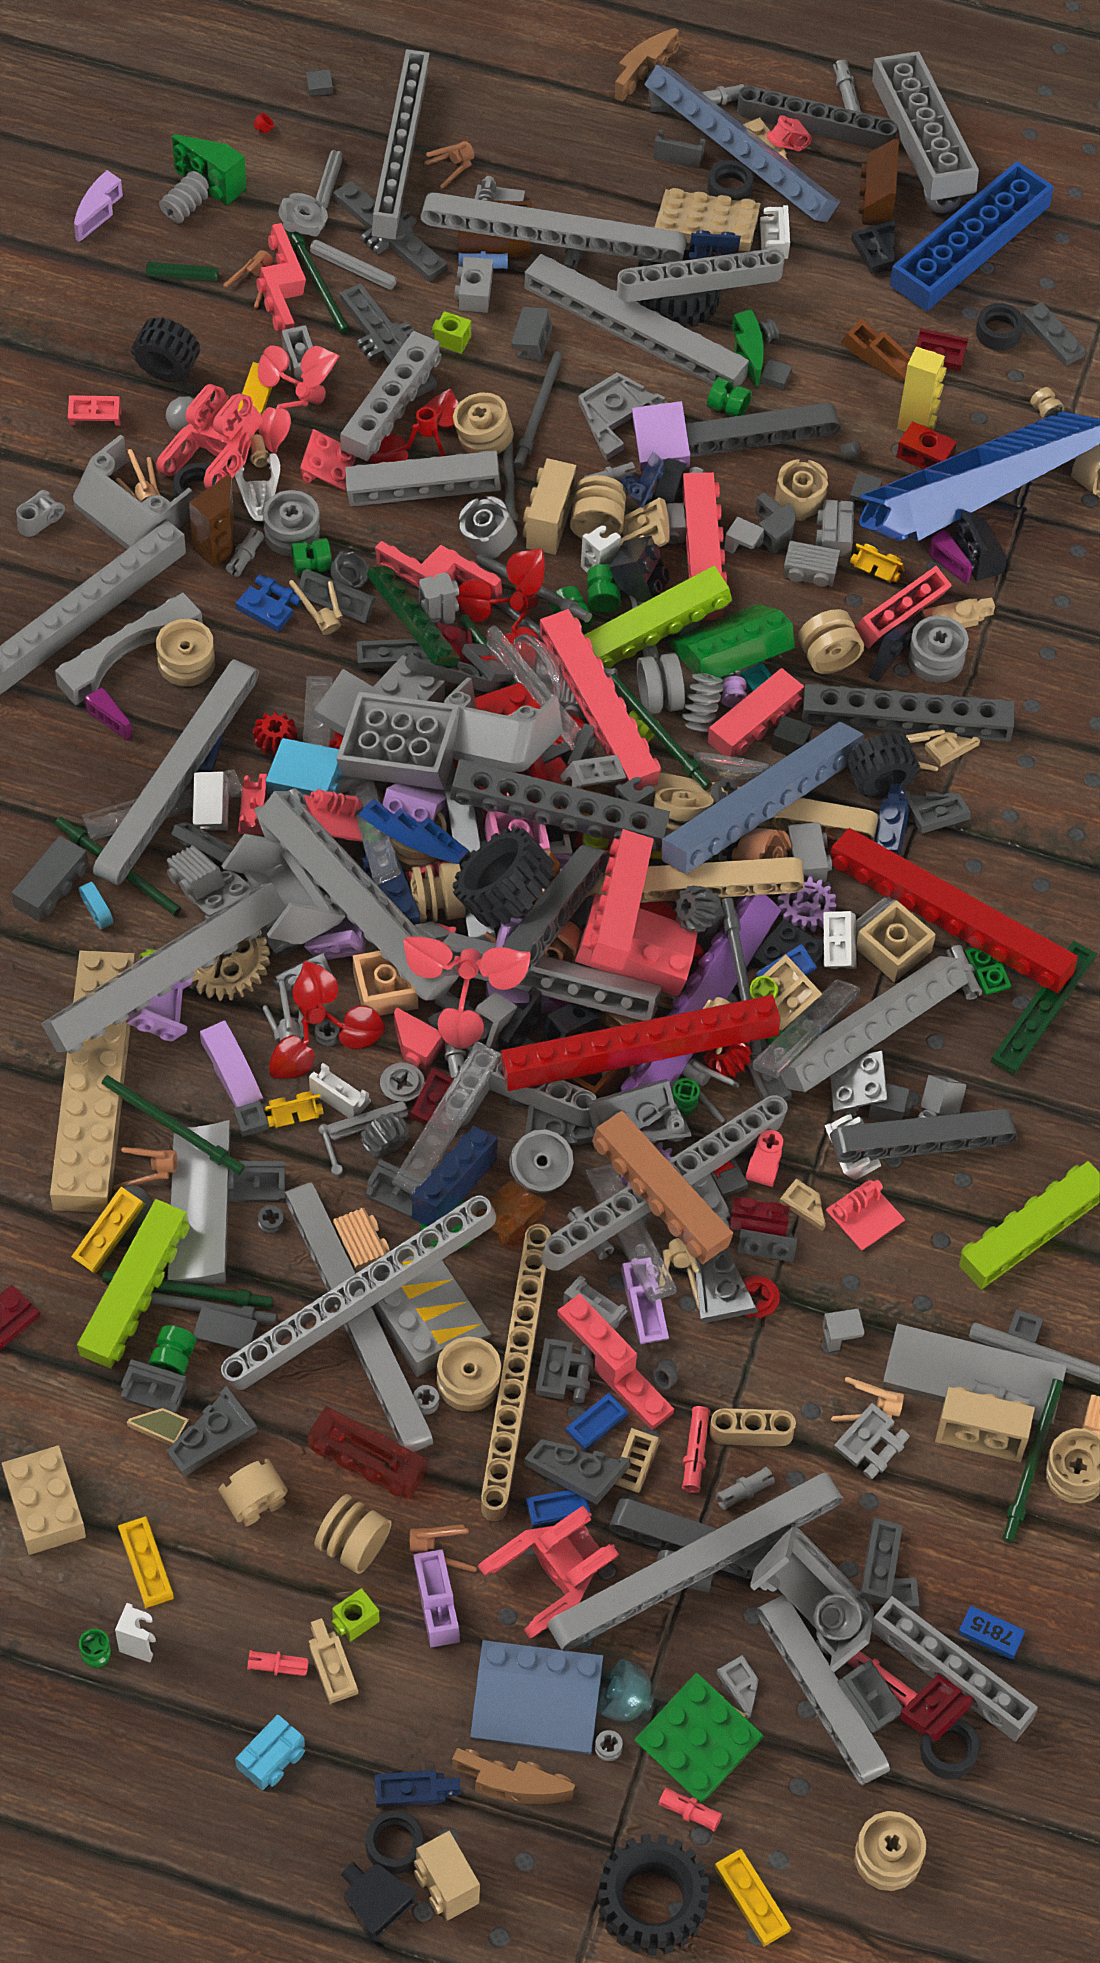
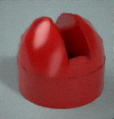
(263, 123)

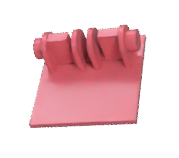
(325, 461)
(335, 813)
(865, 1214)

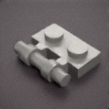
(863, 1437)

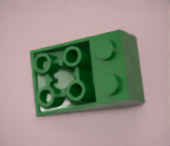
(215, 161)

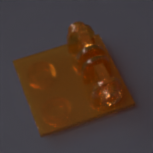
(514, 1211)

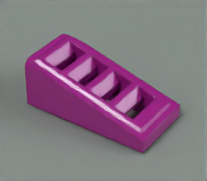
(950, 556)
(105, 710)

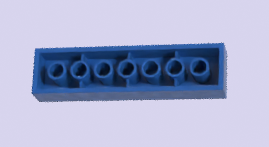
(971, 236)

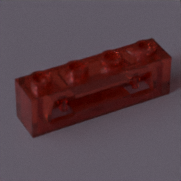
(329, 1439)

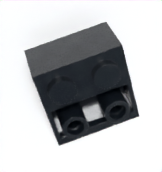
(980, 546)
(640, 569)

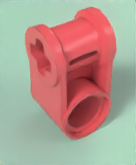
(789, 134)
(765, 1161)

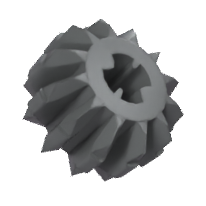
(696, 908)
(385, 1135)

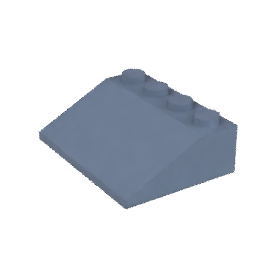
(536, 1697)

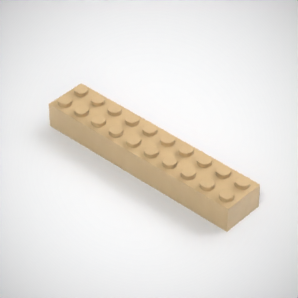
(88, 1109)

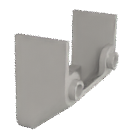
(115, 508)
(499, 739)
(307, 905)
(805, 1579)

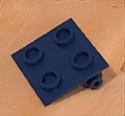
(704, 242)
(641, 489)

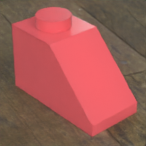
(417, 1040)

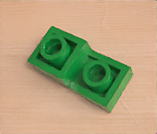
(988, 972)

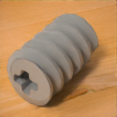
(184, 197)
(703, 702)

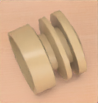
(598, 503)
(436, 892)
(1075, 1450)
(356, 1535)

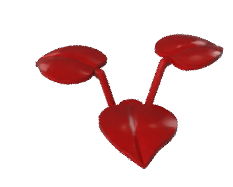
(436, 412)
(524, 570)
(312, 989)

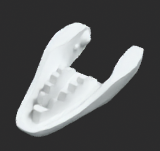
(259, 492)

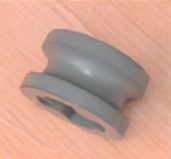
(434, 1396)
(608, 1735)

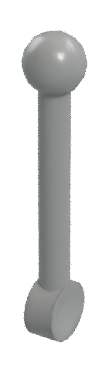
(336, 1169)

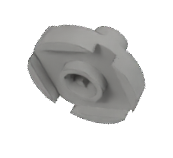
(310, 223)

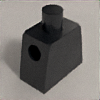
(570, 1021)
(376, 1898)

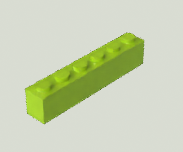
(660, 617)
(1032, 1226)
(133, 1283)

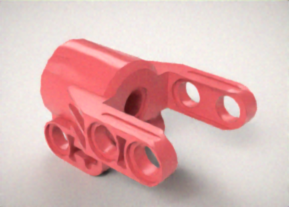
(218, 429)
(566, 1556)

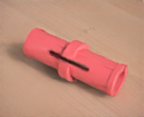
(690, 1809)

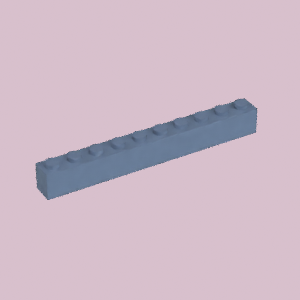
(742, 143)
(760, 798)

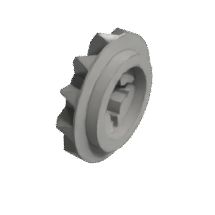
(397, 1073)

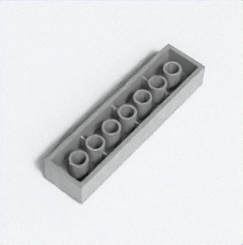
(925, 126)

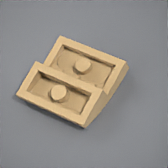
(648, 521)
(795, 990)

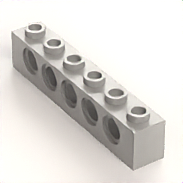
(390, 396)
(939, 1655)

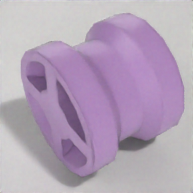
(733, 691)

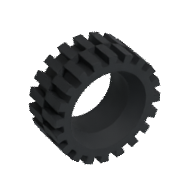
(684, 308)
(503, 877)
(659, 1858)

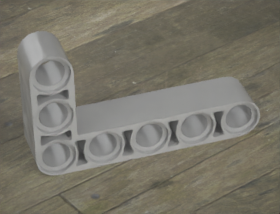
(542, 1097)

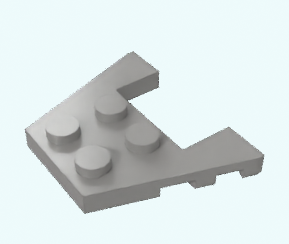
(610, 406)

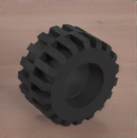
(165, 349)
(883, 762)

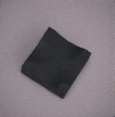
(785, 939)

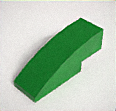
(749, 343)

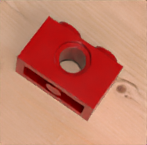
(924, 446)

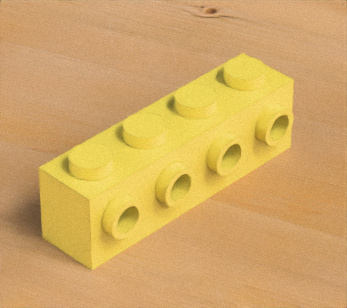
(922, 389)

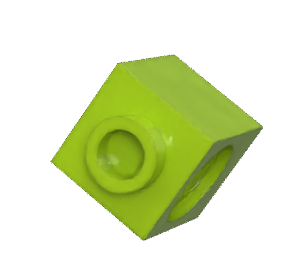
(452, 332)
(356, 1603)

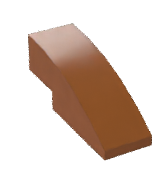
(877, 350)

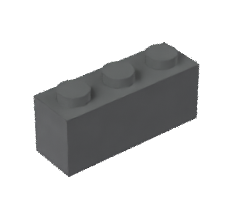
(50, 879)

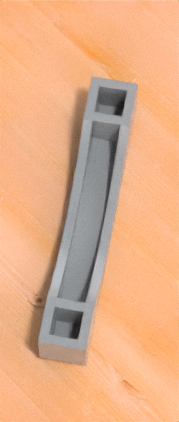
(87, 670)

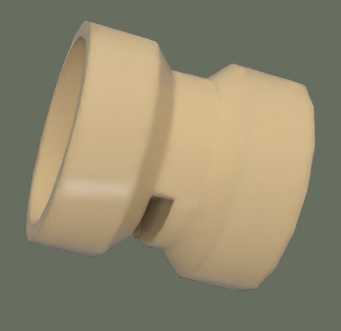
(1045, 402)

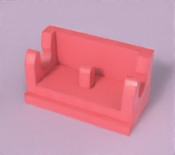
(94, 409)
(253, 795)

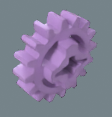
(807, 905)

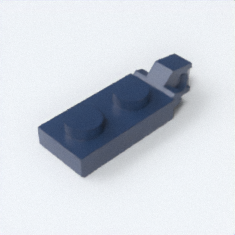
(892, 820)
(414, 1788)

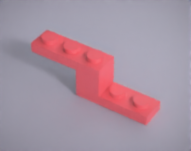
(281, 280)
(438, 562)
(615, 1361)

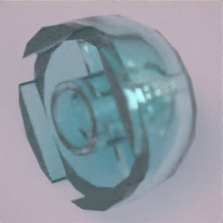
(627, 1693)

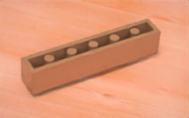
(662, 1187)

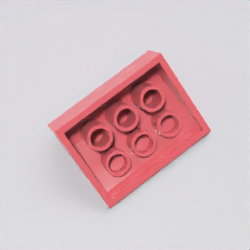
(658, 951)

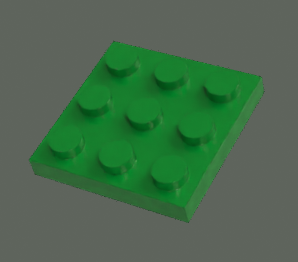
(699, 1738)

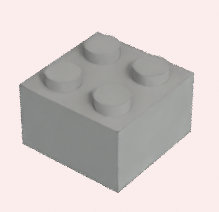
(405, 683)

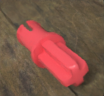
(277, 1663)

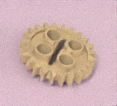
(247, 964)

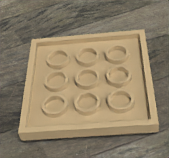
(699, 211)

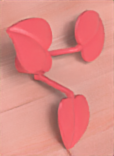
(315, 367)
(503, 966)

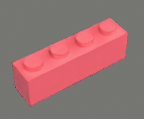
(902, 606)
(756, 714)

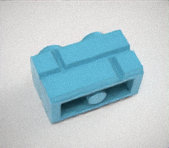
(271, 1753)

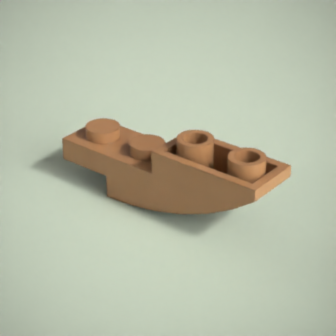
(643, 60)
(524, 1785)

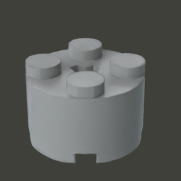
(487, 526)

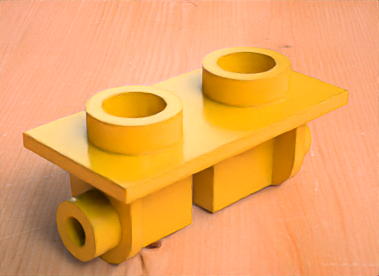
(887, 565)
(304, 1106)

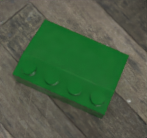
(735, 641)

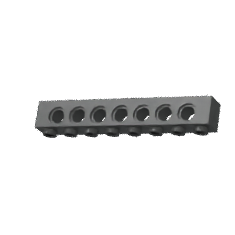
(917, 719)
(551, 794)

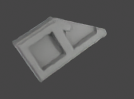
(740, 1683)

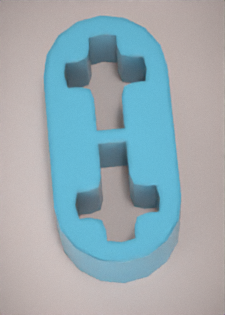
(96, 905)

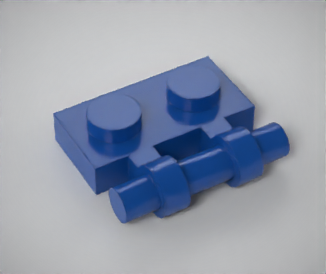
(264, 608)

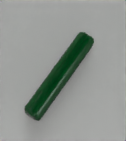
(182, 271)

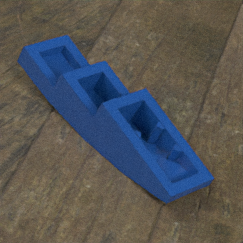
(422, 836)

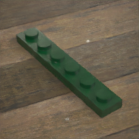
(413, 616)
(1039, 1015)

